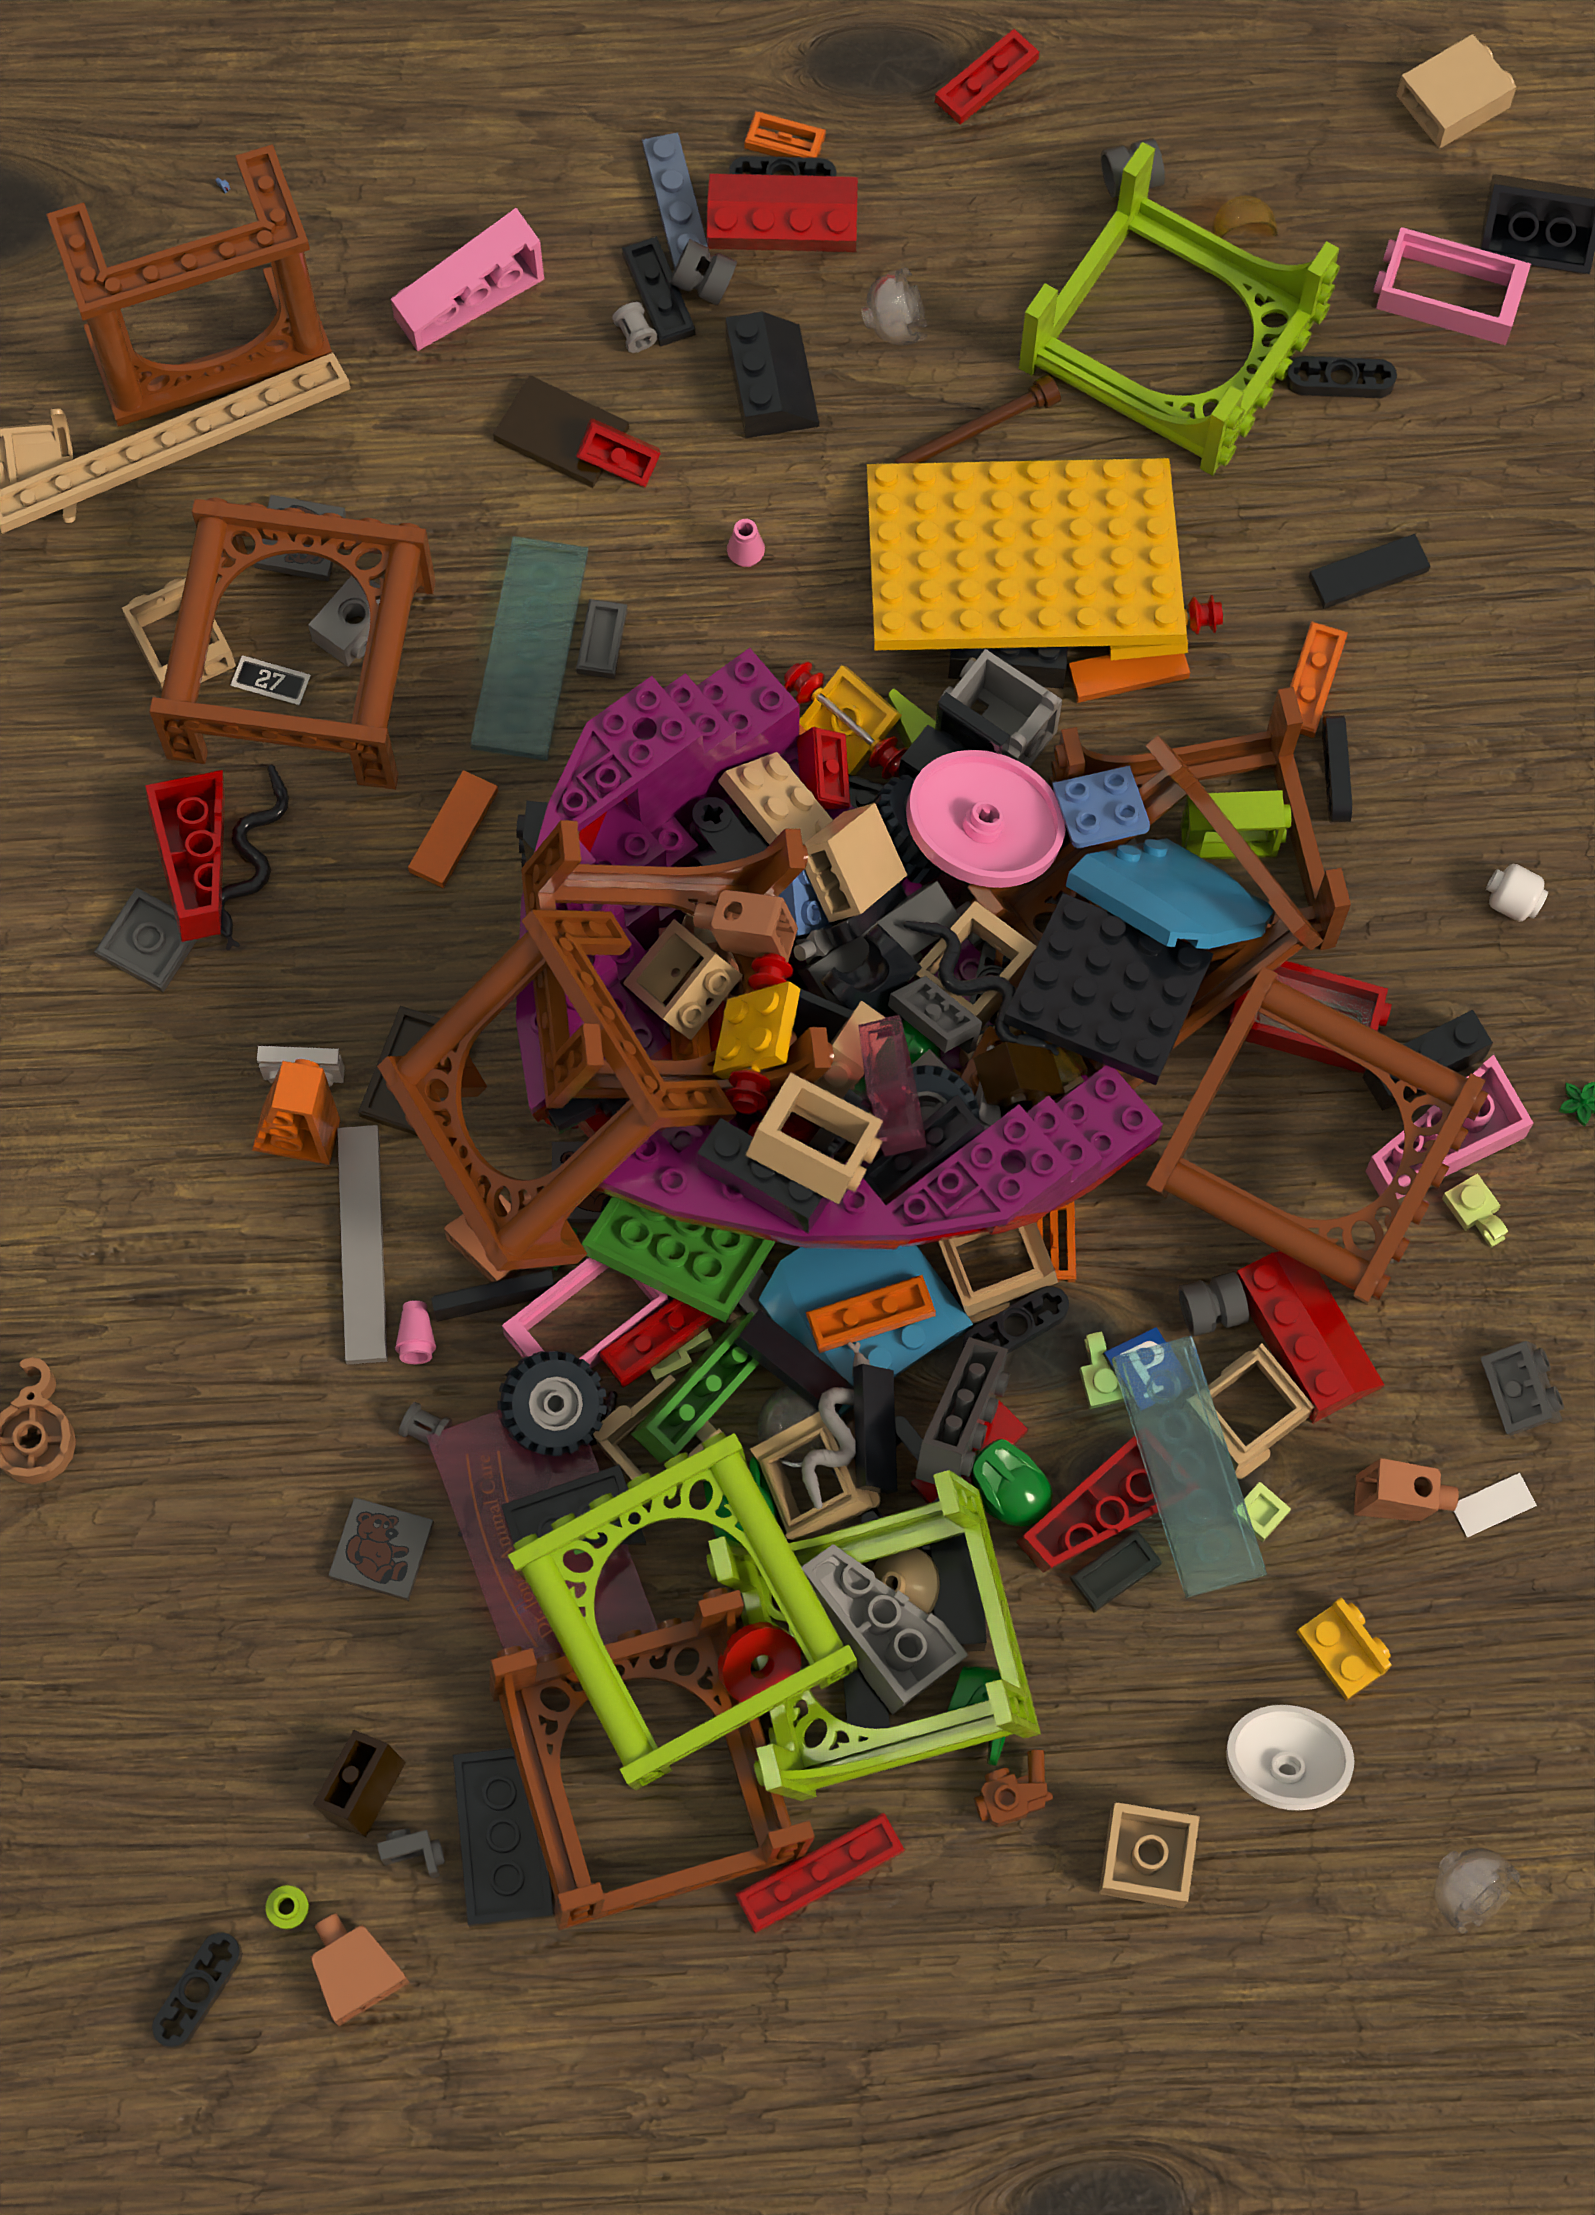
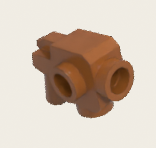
(1012, 1798)

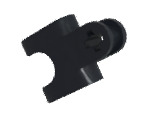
(721, 834)
(882, 973)

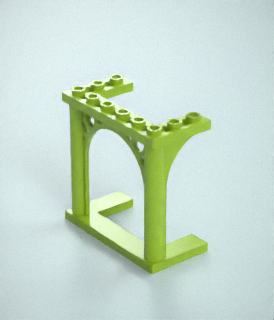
(1292, 290)
(542, 1567)
(796, 1770)

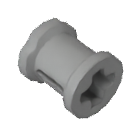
(634, 327)

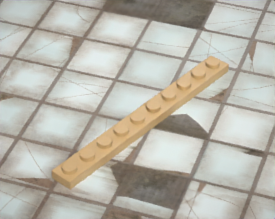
(170, 441)

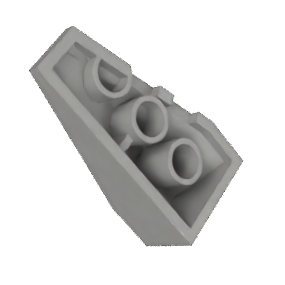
(891, 1638)

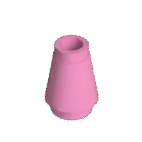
(745, 544)
(415, 1334)

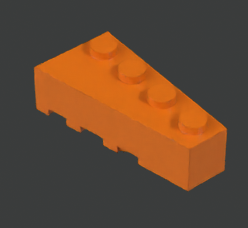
(299, 1115)

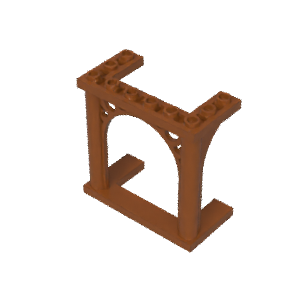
(102, 291)
(220, 544)
(1274, 748)
(553, 875)
(1023, 903)
(442, 1068)
(1448, 1090)
(518, 1683)

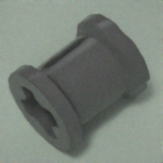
(416, 1415)

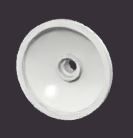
(1290, 1757)

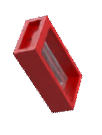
(1349, 996)

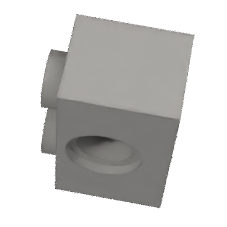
(331, 625)

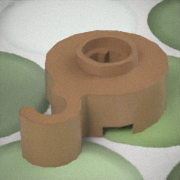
(32, 1414)

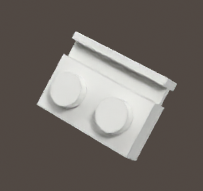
(329, 1059)

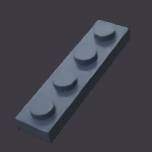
(673, 193)

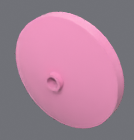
(985, 818)

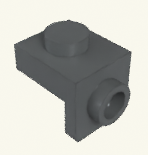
(403, 1845)

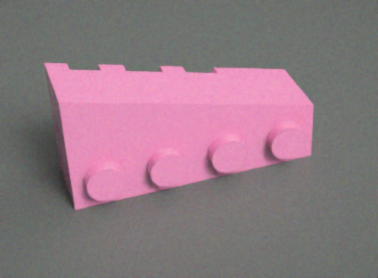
(471, 281)
(1497, 1126)

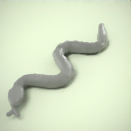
(837, 1428)

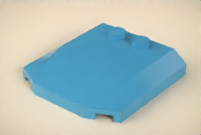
(1171, 894)
(826, 1276)

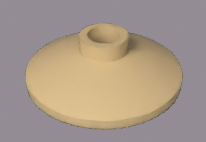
(915, 1575)

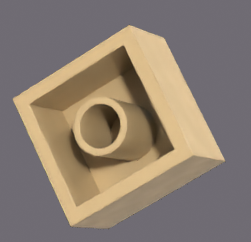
(1149, 1855)

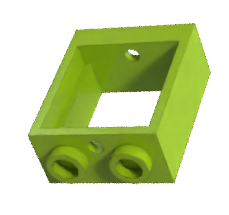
(1256, 815)

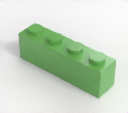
(696, 1395)

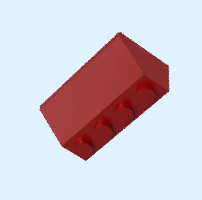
(782, 212)
(1308, 1333)

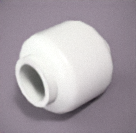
(1516, 892)

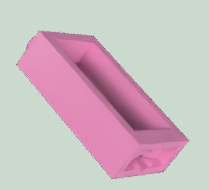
(1459, 259)
(517, 1327)

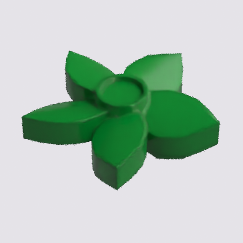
(1579, 1101)

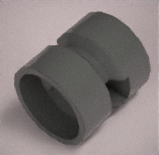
(1116, 158)
(716, 275)
(1215, 1303)

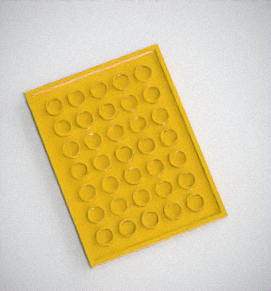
(1024, 554)

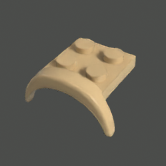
(34, 449)

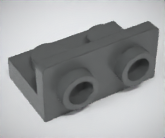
(936, 1015)
(1522, 1387)

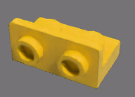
(1345, 1648)

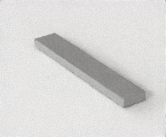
(362, 1245)

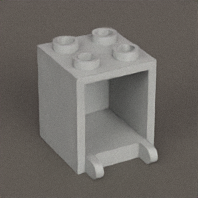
(1013, 704)

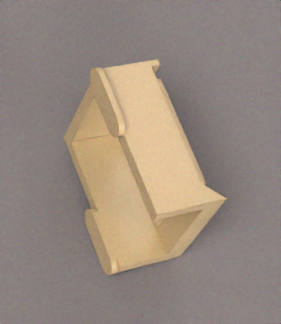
(995, 1298)
(625, 1420)
(1249, 1457)
(834, 1511)

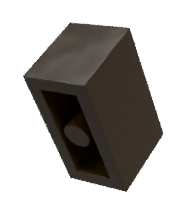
(1018, 1075)
(359, 1783)

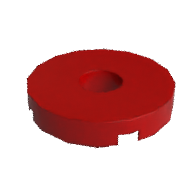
(745, 1647)

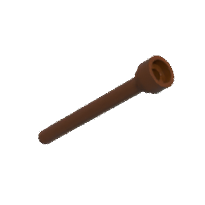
(1042, 393)

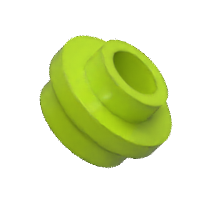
(296, 1917)

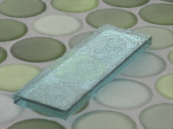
(529, 648)
(1189, 1467)

